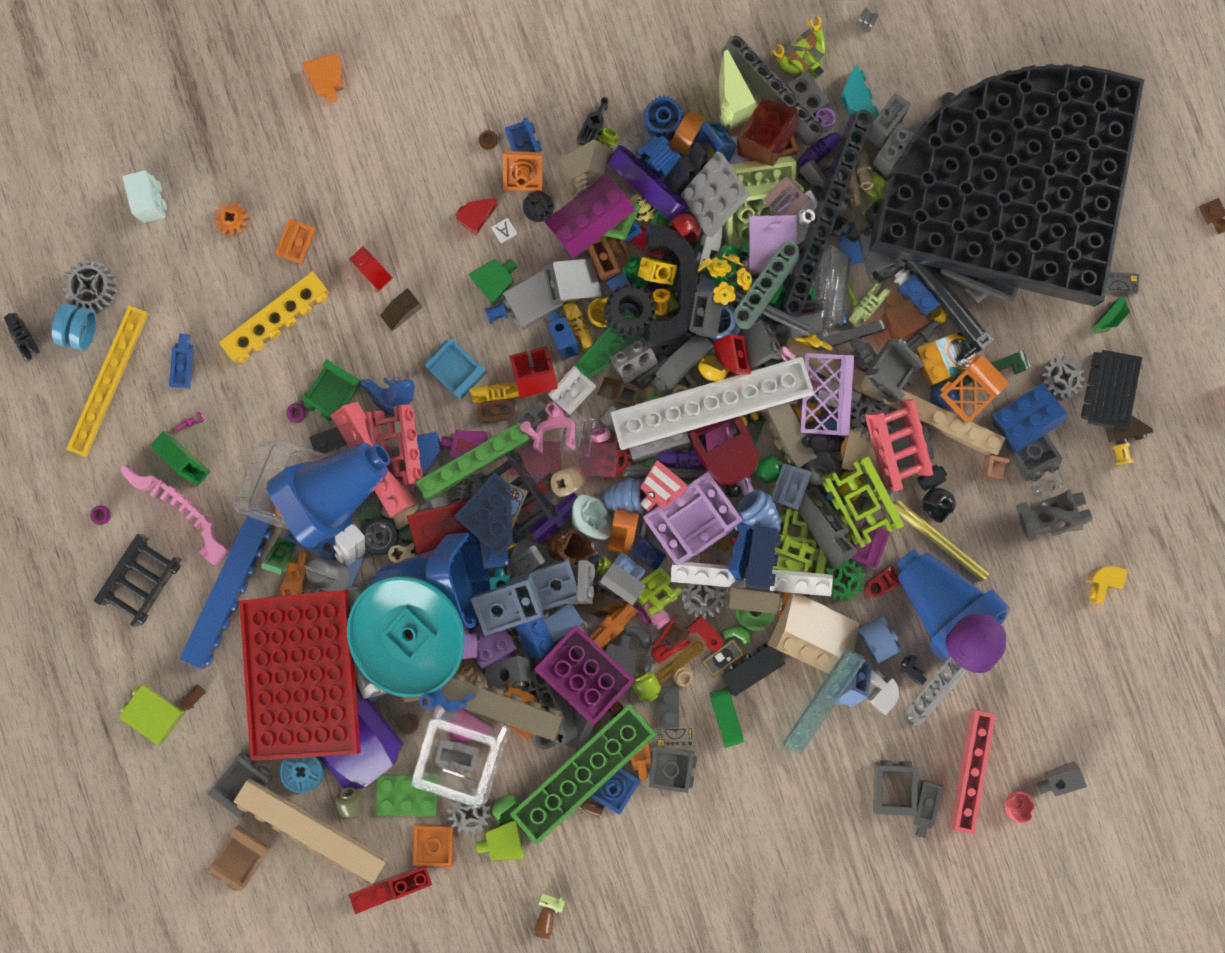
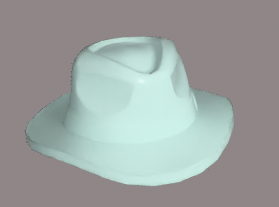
(591, 517)

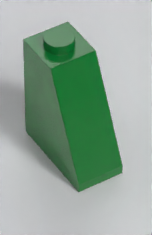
(180, 459)

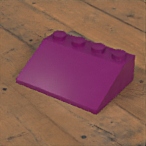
(590, 215)
(584, 675)

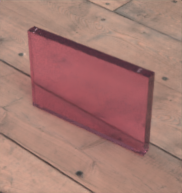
(540, 464)

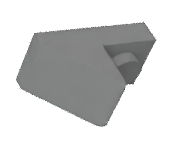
(527, 561)

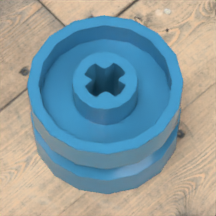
(74, 327)

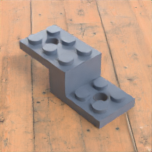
(525, 597)

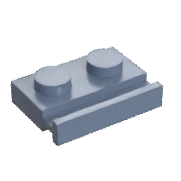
(790, 486)

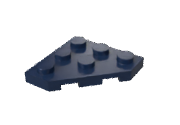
(490, 514)

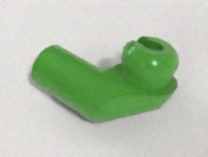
(739, 632)

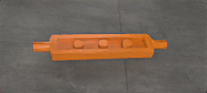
(294, 577)

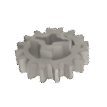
(1061, 370)
(693, 602)
(461, 807)

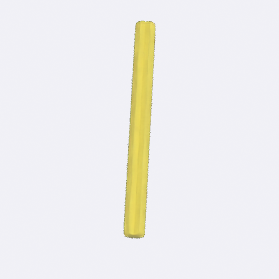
(941, 541)

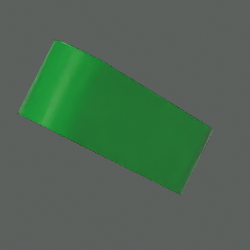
(726, 717)

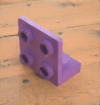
(493, 647)

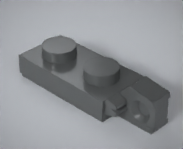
(927, 807)

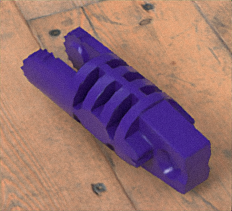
(819, 149)
(680, 459)

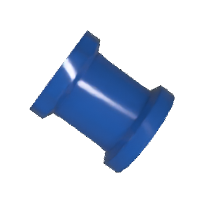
(496, 312)

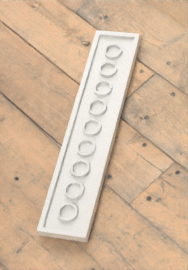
(712, 403)

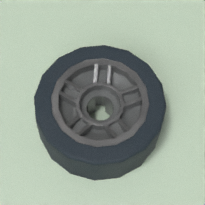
(384, 526)

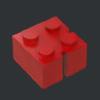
(535, 379)

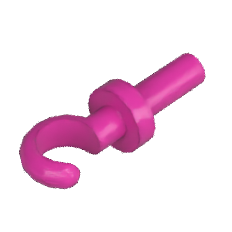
(189, 422)
(640, 612)

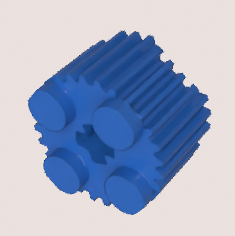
(662, 107)
(658, 156)

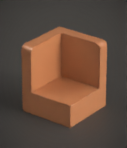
(994, 467)

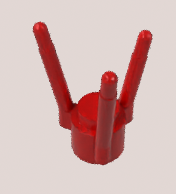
(661, 652)

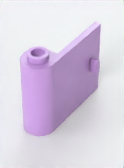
(766, 241)

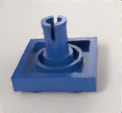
(617, 791)

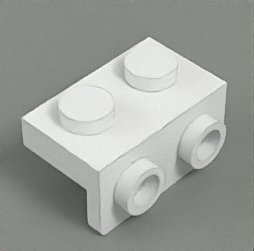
(572, 390)

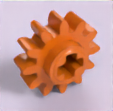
(238, 215)

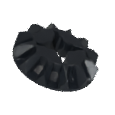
(542, 214)

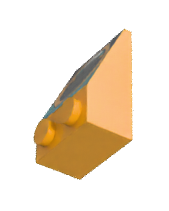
(943, 358)

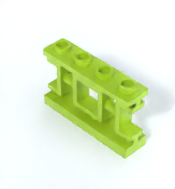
(876, 493)
(818, 555)

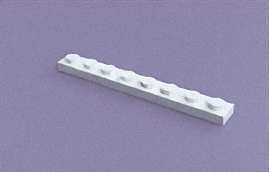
(720, 576)

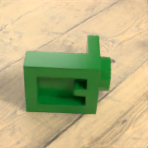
(631, 271)

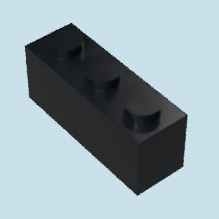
(752, 668)

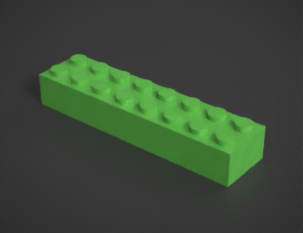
(583, 774)

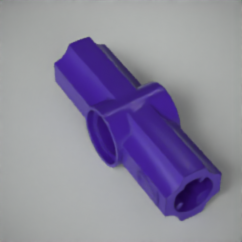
(548, 526)

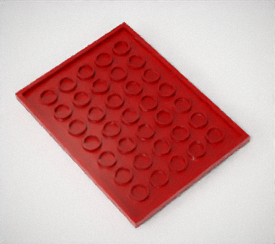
(299, 676)

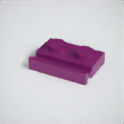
(872, 552)

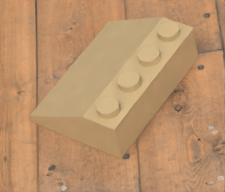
(813, 633)

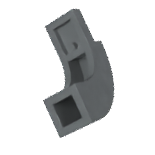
(681, 362)

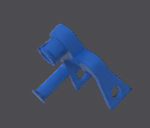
(438, 698)

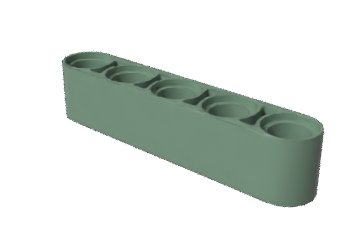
(767, 275)

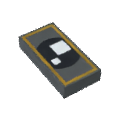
(722, 658)

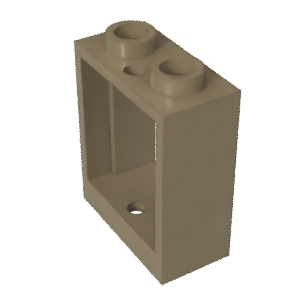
(753, 600)

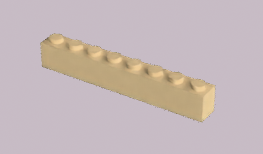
(310, 830)

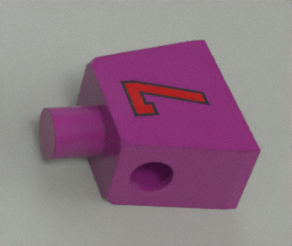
(463, 442)

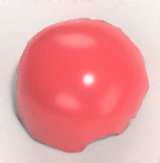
(1019, 807)

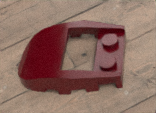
(731, 460)

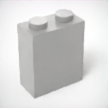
(530, 301)

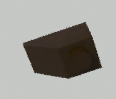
(400, 309)

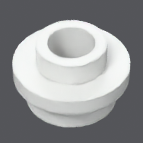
(902, 276)

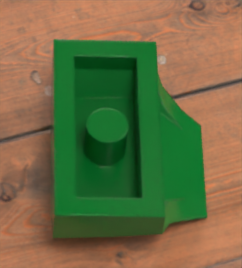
(1112, 316)

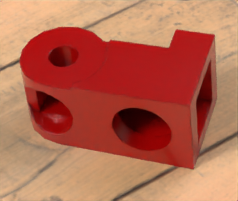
(711, 638)

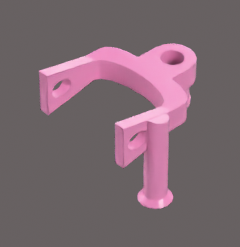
(556, 419)

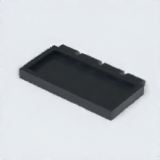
(1114, 389)

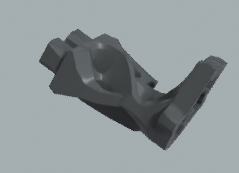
(1066, 513)

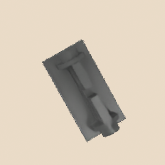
(646, 378)

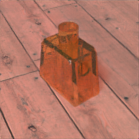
(902, 317)

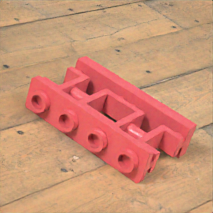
(406, 440)

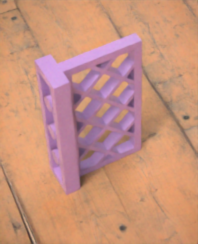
(845, 394)

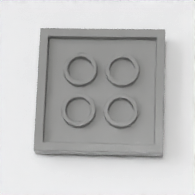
(715, 194)

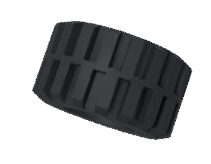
(635, 297)

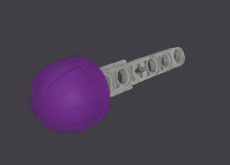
(973, 646)

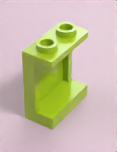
(151, 714)

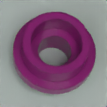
(290, 413)
(95, 515)

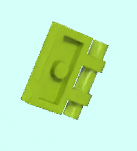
(792, 562)
(655, 584)

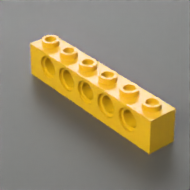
(263, 318)

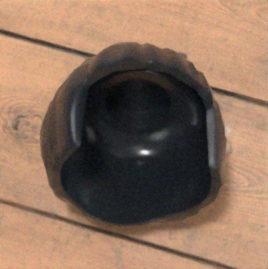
(938, 504)

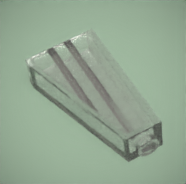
(832, 285)

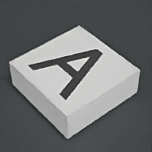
(504, 231)

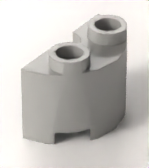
(456, 754)

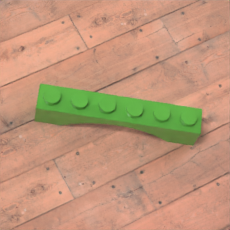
(457, 470)

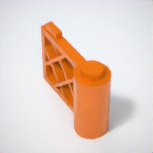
(984, 376)

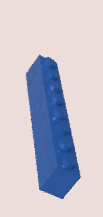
(226, 592)

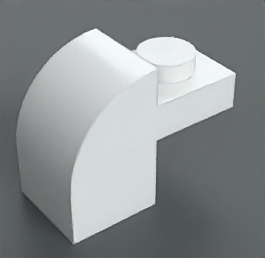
(886, 694)

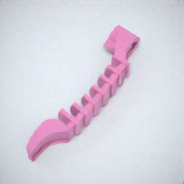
(213, 549)

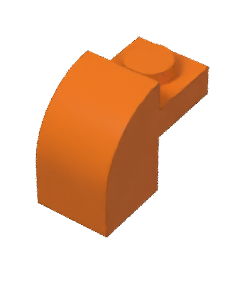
(687, 132)

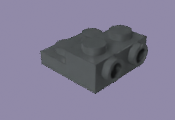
(1037, 458)
(672, 769)

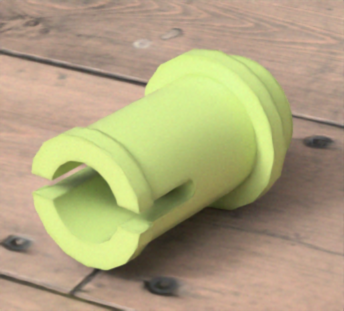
(552, 903)

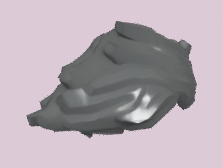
(822, 465)

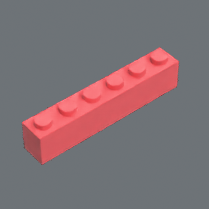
(972, 771)

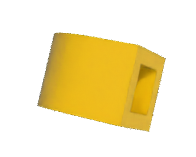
(1105, 577)

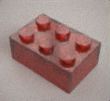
(767, 132)

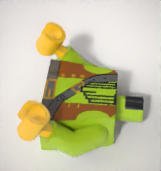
(804, 52)

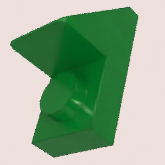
(279, 556)

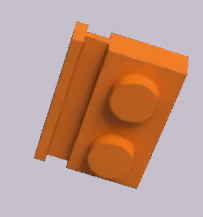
(295, 241)

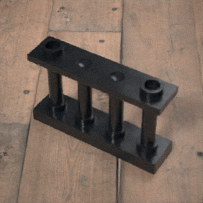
(548, 508)
(118, 579)

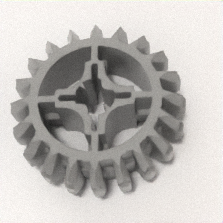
(103, 276)

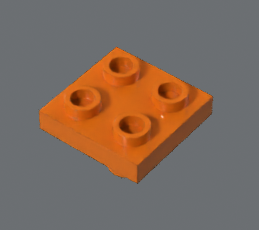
(522, 170)

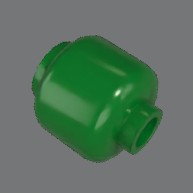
(769, 469)

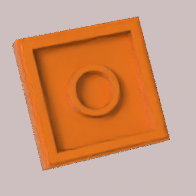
(433, 845)

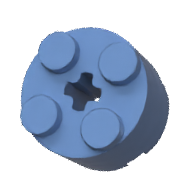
(879, 639)

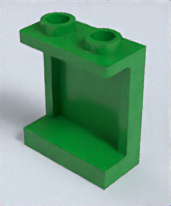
(331, 390)

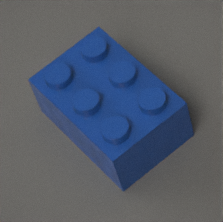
(1029, 418)

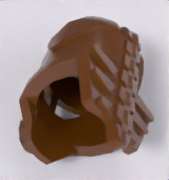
(569, 545)

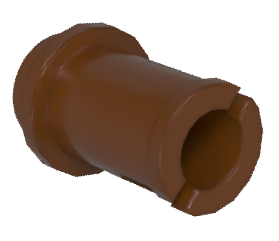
(192, 697)
(591, 808)

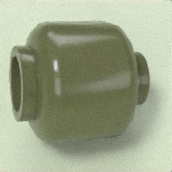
(349, 803)

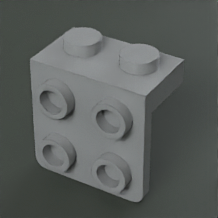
(584, 575)

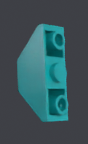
(857, 96)

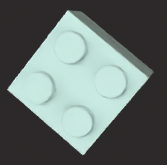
(144, 196)

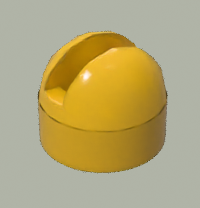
(939, 315)

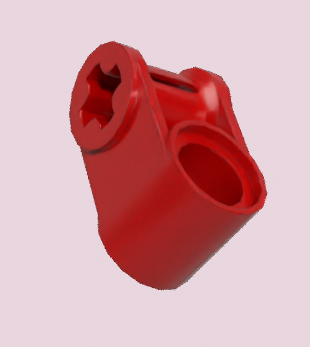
(885, 580)

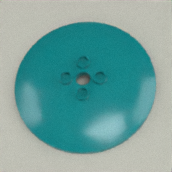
(380, 643)

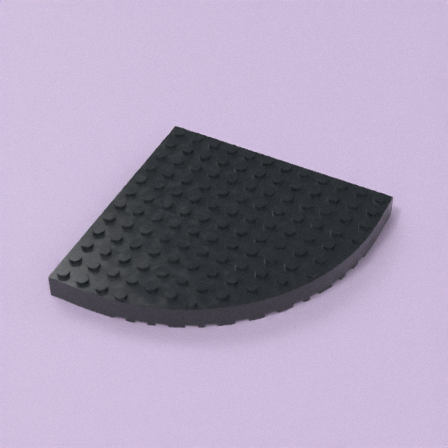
(1018, 181)

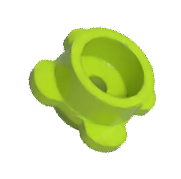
(608, 137)

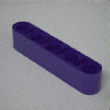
(646, 182)

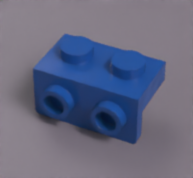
(522, 137)

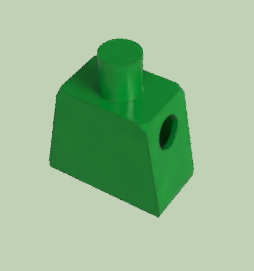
(494, 279)

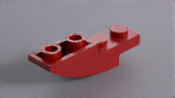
(390, 889)

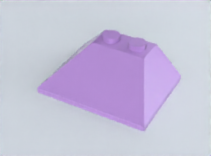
(693, 520)

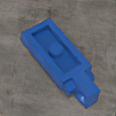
(181, 363)

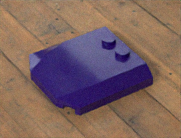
(378, 749)

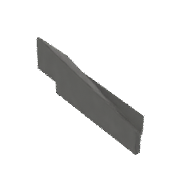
(826, 527)

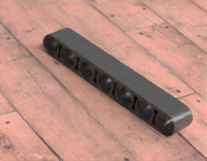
(770, 87)

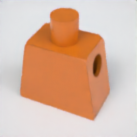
(325, 75)

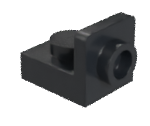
(913, 673)

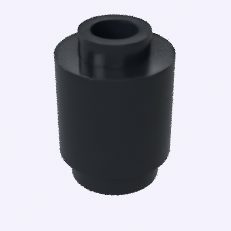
(934, 480)

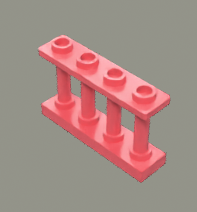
(883, 448)

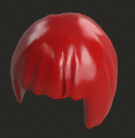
(686, 226)

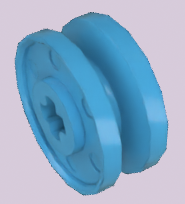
(298, 783)

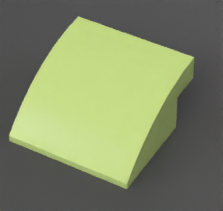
(759, 182)

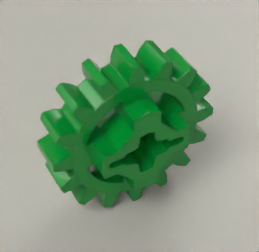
(846, 589)

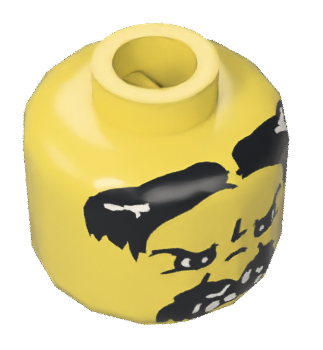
(646, 209)

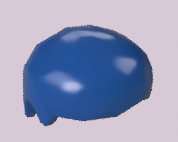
(938, 401)

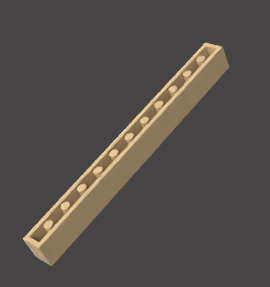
(930, 414)

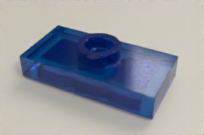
(647, 553)

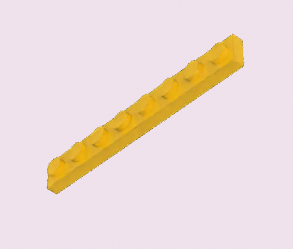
(107, 381)

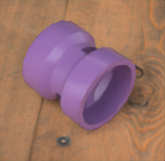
(826, 116)

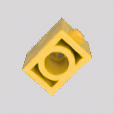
(657, 270)

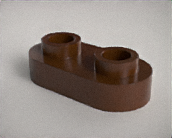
(495, 409)

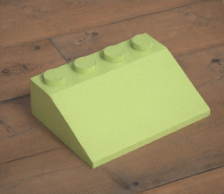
(735, 98)

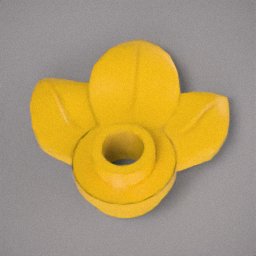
(813, 341)

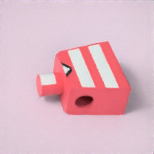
(661, 487)

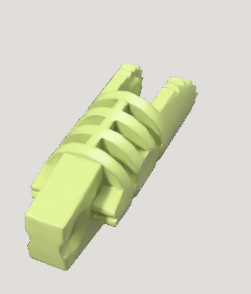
(868, 305)

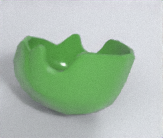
(503, 808)

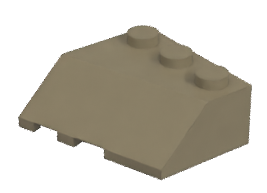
(585, 165)

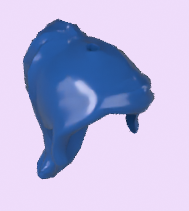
(386, 398)

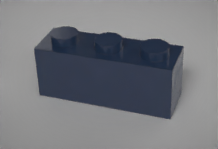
(762, 558)

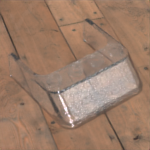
(266, 462)

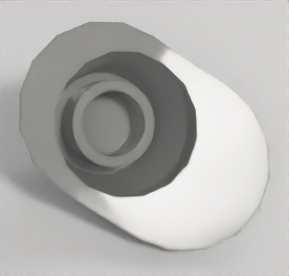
(327, 574)

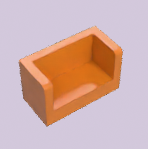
(622, 531)

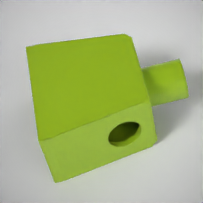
(502, 842)

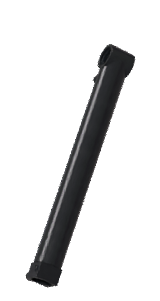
(946, 297)

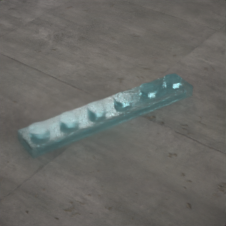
(824, 701)

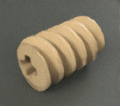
(567, 481)

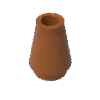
(544, 924)

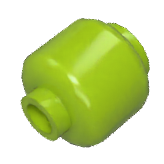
(646, 686)

